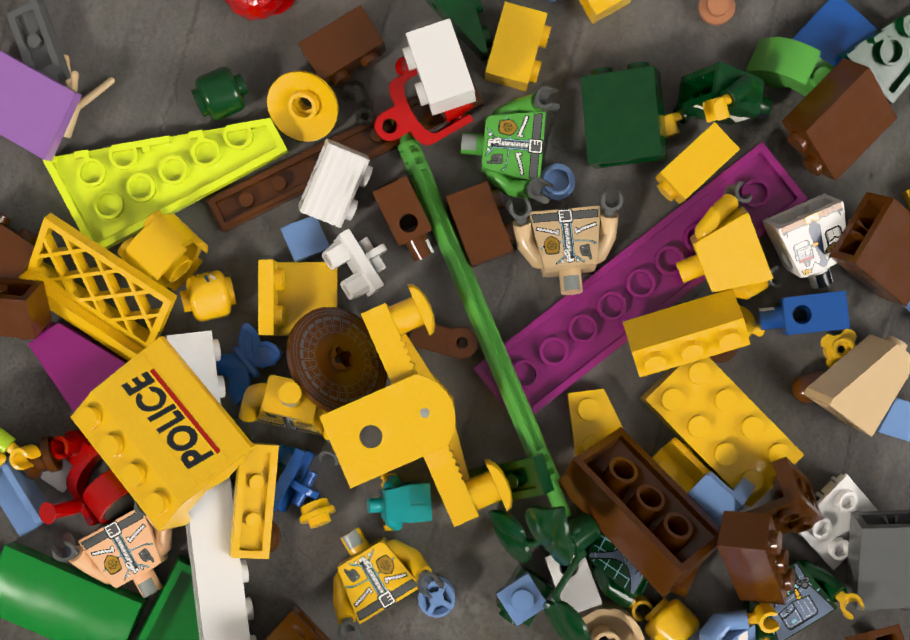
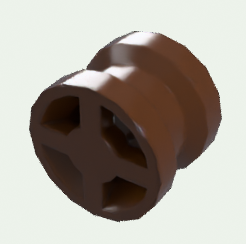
(45, 462)

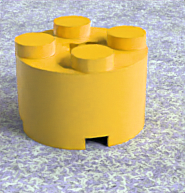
(164, 250)

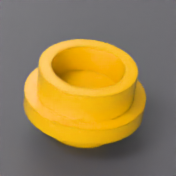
(316, 513)

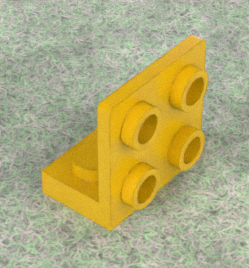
(291, 291)

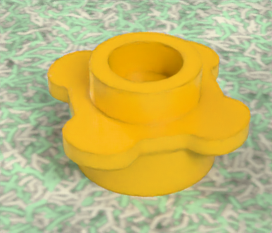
(831, 343)

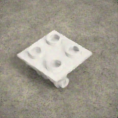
(831, 535)

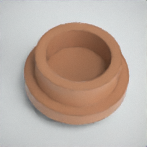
(716, 11)

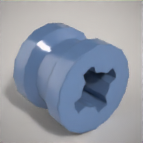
(438, 606)

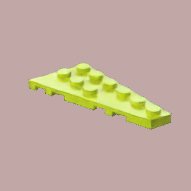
(123, 184)

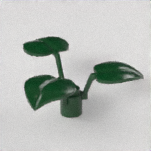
(562, 541)

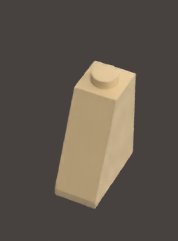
(863, 383)

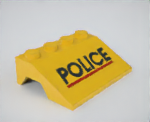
(162, 433)

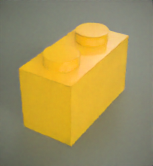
(516, 46)

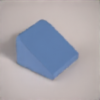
(305, 238)
(897, 420)

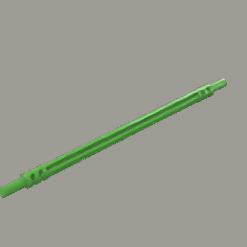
(477, 310)

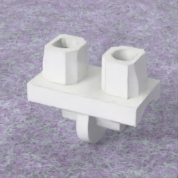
(364, 277)

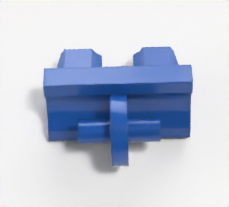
(295, 479)

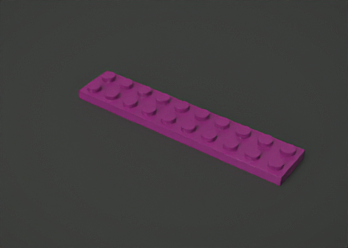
(636, 282)

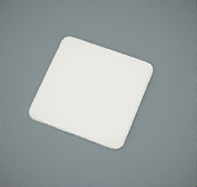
(58, 478)

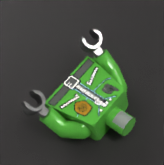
(514, 145)

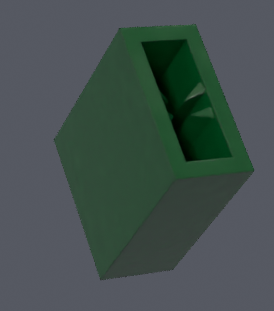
(624, 116)

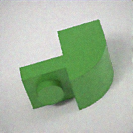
(788, 64)

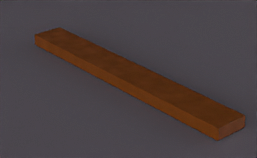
(290, 177)

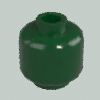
(220, 93)

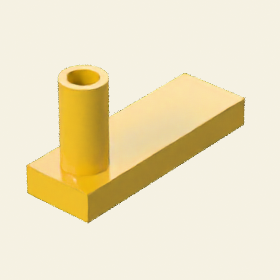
(254, 503)

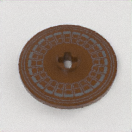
(311, 355)

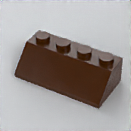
(641, 510)

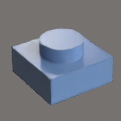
(521, 598)

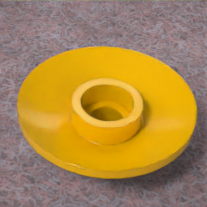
(290, 112)

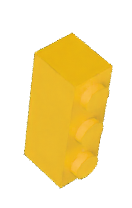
(686, 332)

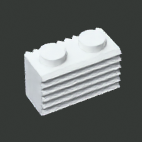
(335, 183)

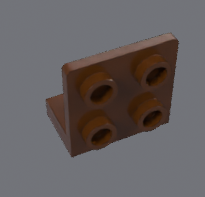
(797, 503)

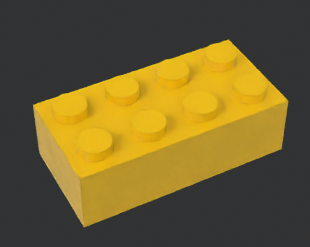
(720, 425)

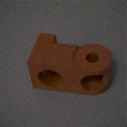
(455, 342)

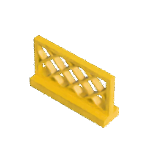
(87, 306)

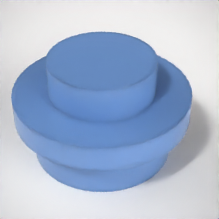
(562, 180)

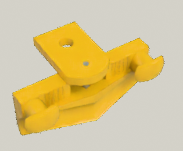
(413, 417)

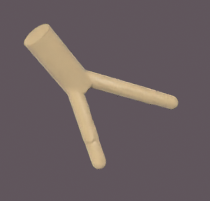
(73, 84)

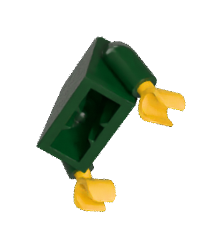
(719, 95)

